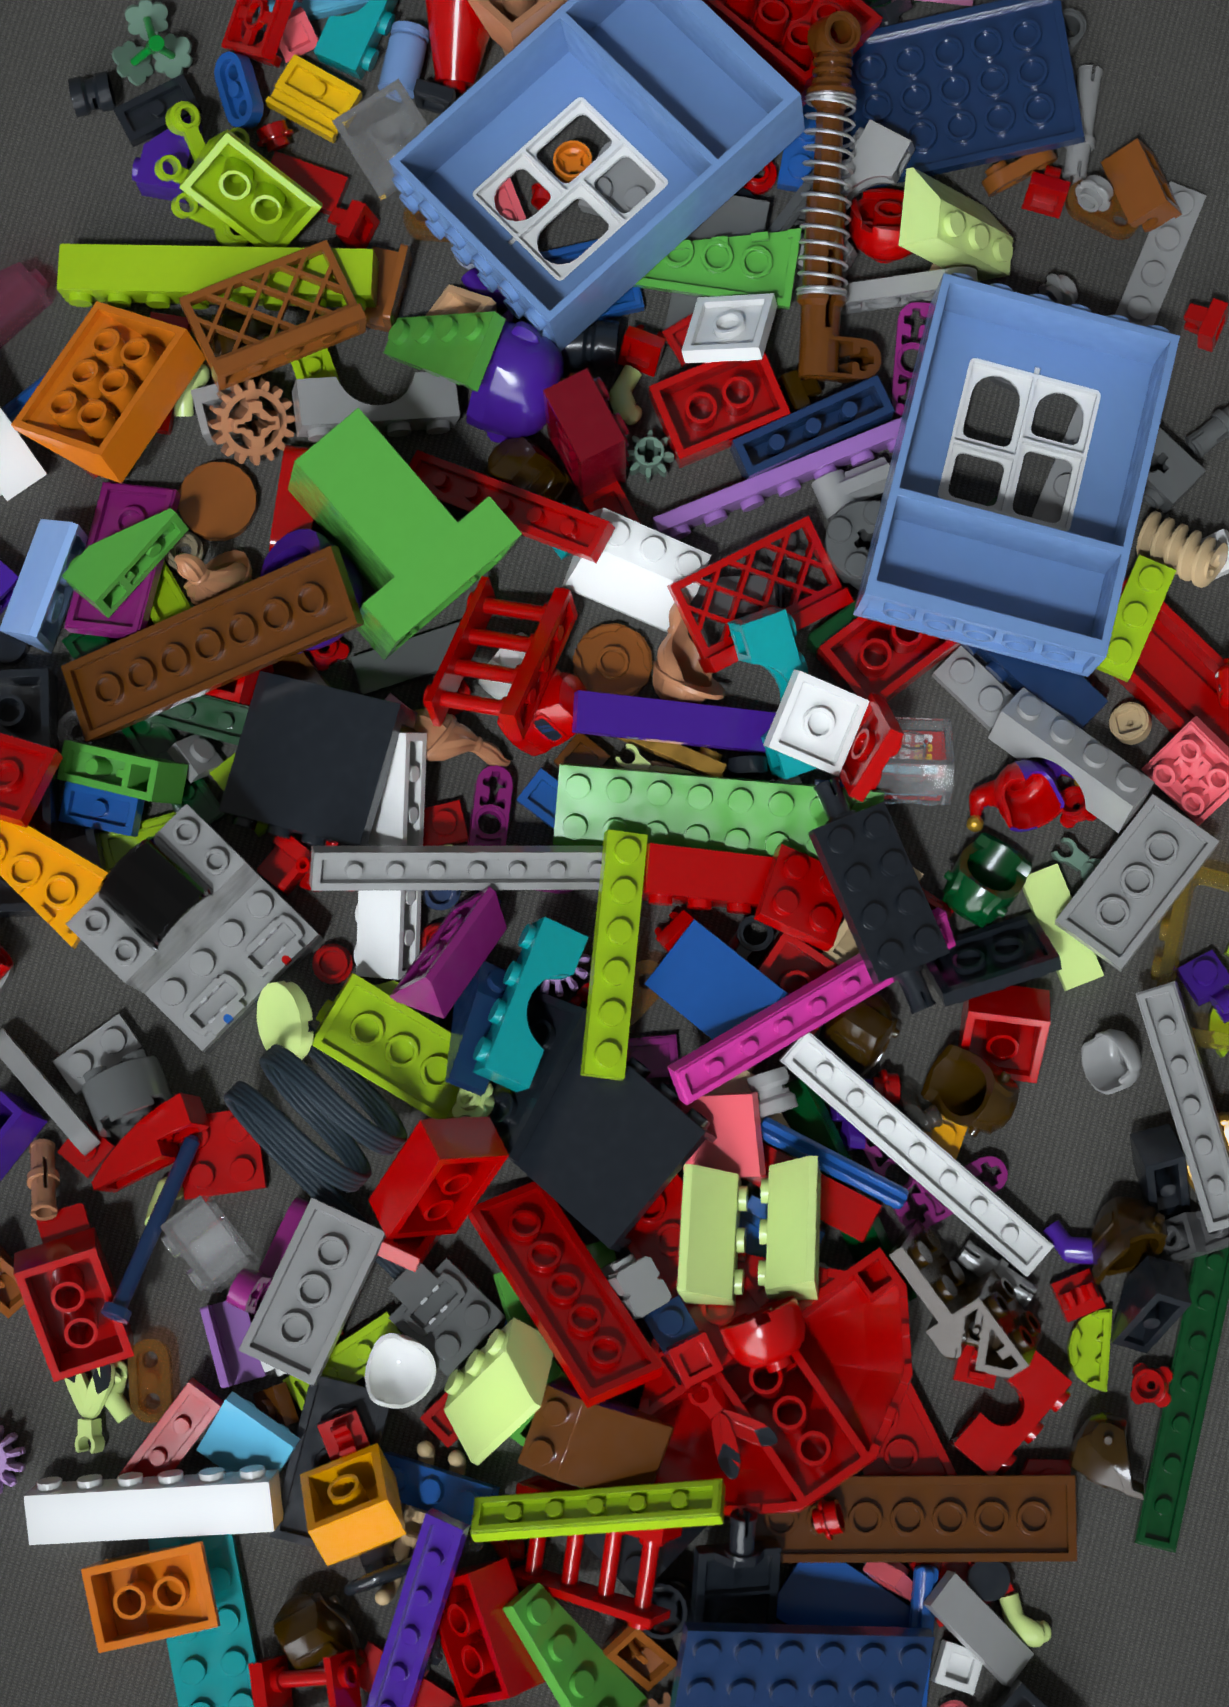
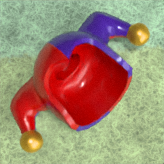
(1022, 793)

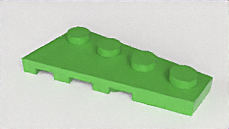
(567, 1655)

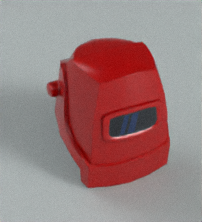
(553, 716)

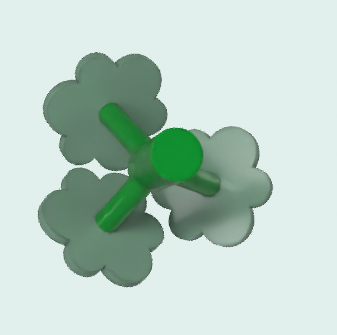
(170, 52)

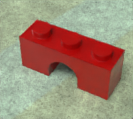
(992, 1444)

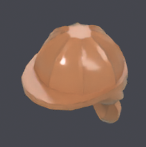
(216, 577)
(677, 668)
(453, 740)

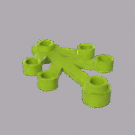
(195, 144)

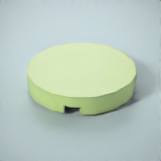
(284, 1018)

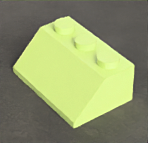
(952, 228)
(791, 1229)
(711, 1236)
(498, 1388)

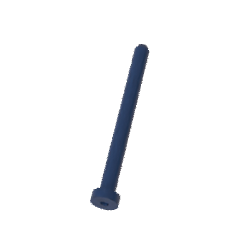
(118, 1308)

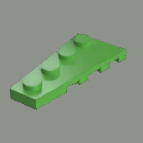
(730, 266)
(447, 345)

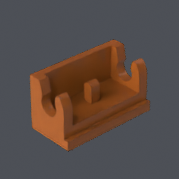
(1140, 186)

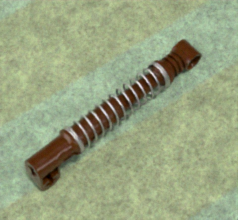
(825, 211)

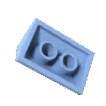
(41, 591)

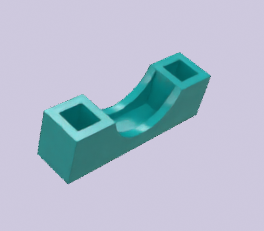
(352, 39)
(769, 641)
(510, 1051)

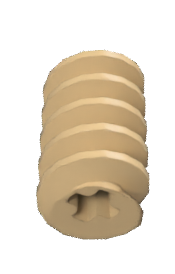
(1181, 553)

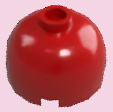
(877, 224)
(766, 1335)

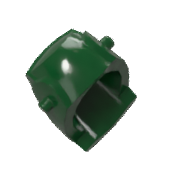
(985, 880)

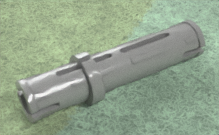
(1078, 155)

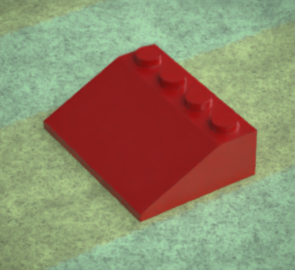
(781, 29)

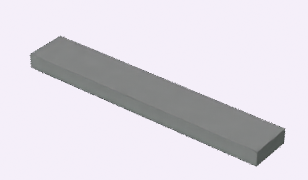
(1189, 1099)

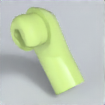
(622, 398)
(116, 1402)
(1029, 1631)

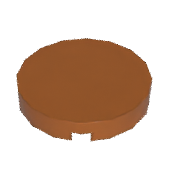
(217, 501)
(613, 660)

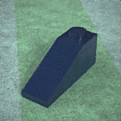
(470, 1025)

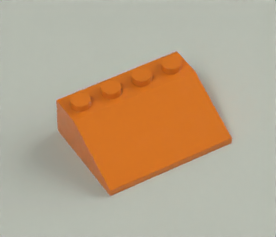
(110, 390)

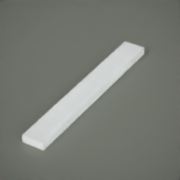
(916, 1153)

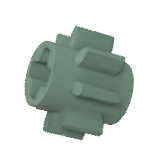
(637, 455)

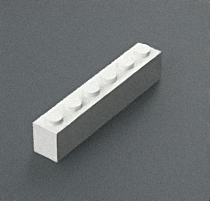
(391, 919)
(153, 1506)

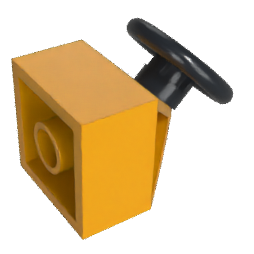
(354, 1513)

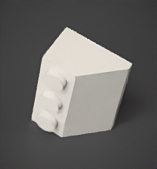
(636, 571)

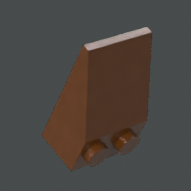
(593, 1444)

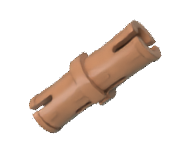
(43, 1179)

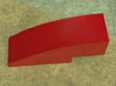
(151, 1143)

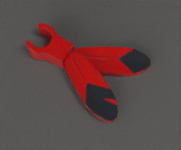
(727, 1426)

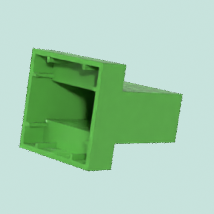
(395, 530)

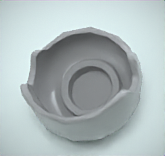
(1111, 1061)

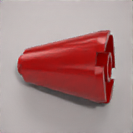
(456, 42)

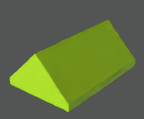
(249, 192)

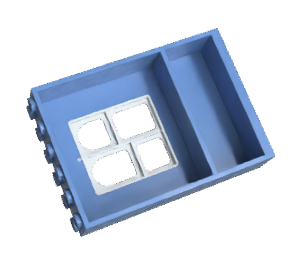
(668, 93)
(984, 569)

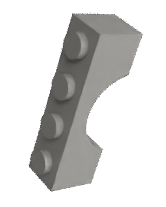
(877, 160)
(427, 405)
(1109, 783)

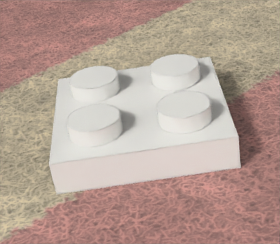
(729, 328)
(816, 722)

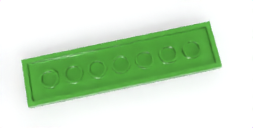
(689, 809)

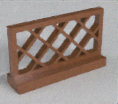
(280, 347)

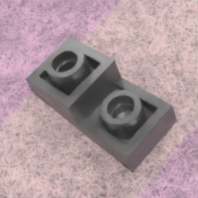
(1190, 1237)

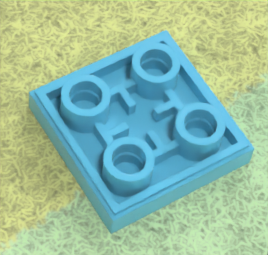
(246, 1437)

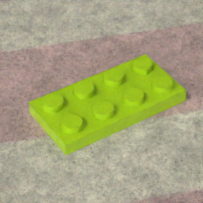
(389, 1046)

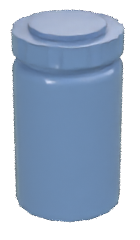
(404, 55)

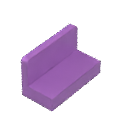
(225, 1332)

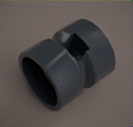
(595, 346)
(676, 1595)

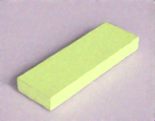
(1047, 898)

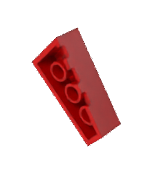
(704, 878)

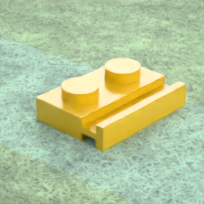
(312, 97)

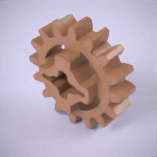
(254, 437)

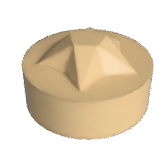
(1130, 723)

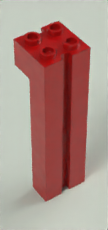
(1178, 676)

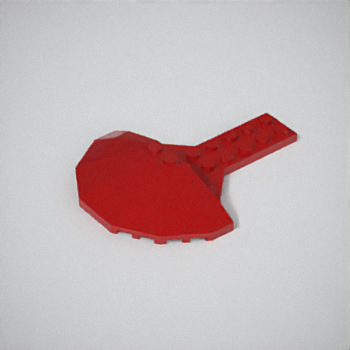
(823, 1407)

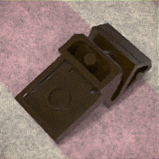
(1007, 1331)

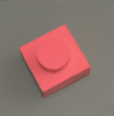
(297, 36)
(891, 1577)

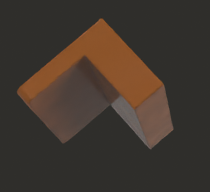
(392, 281)

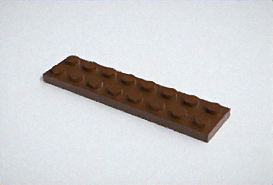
(213, 644)
(937, 1520)

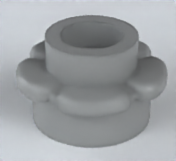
(1094, 193)

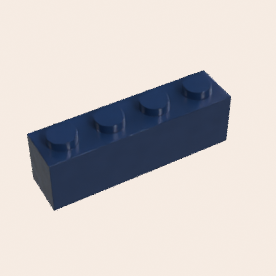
(813, 428)
(1061, 690)

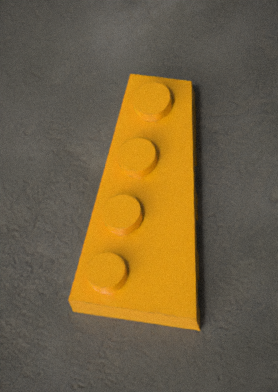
(47, 876)

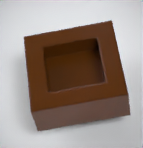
(582, 751)
(277, 1404)

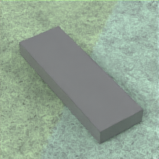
(978, 1628)

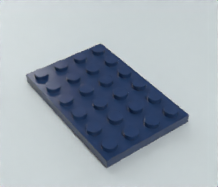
(970, 85)
(801, 1665)

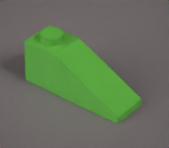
(119, 563)
(123, 772)

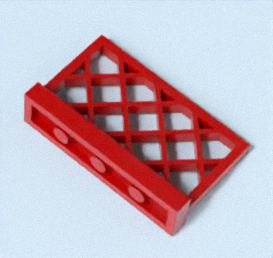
(803, 611)

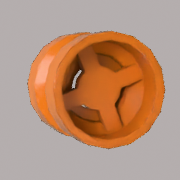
(569, 158)

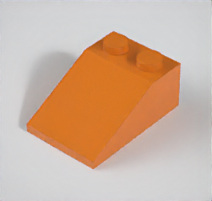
(150, 1596)

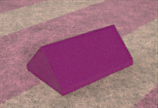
(452, 955)

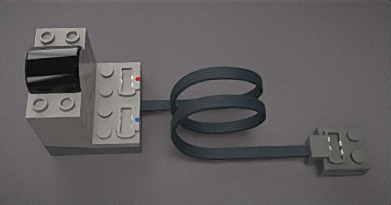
(202, 943)

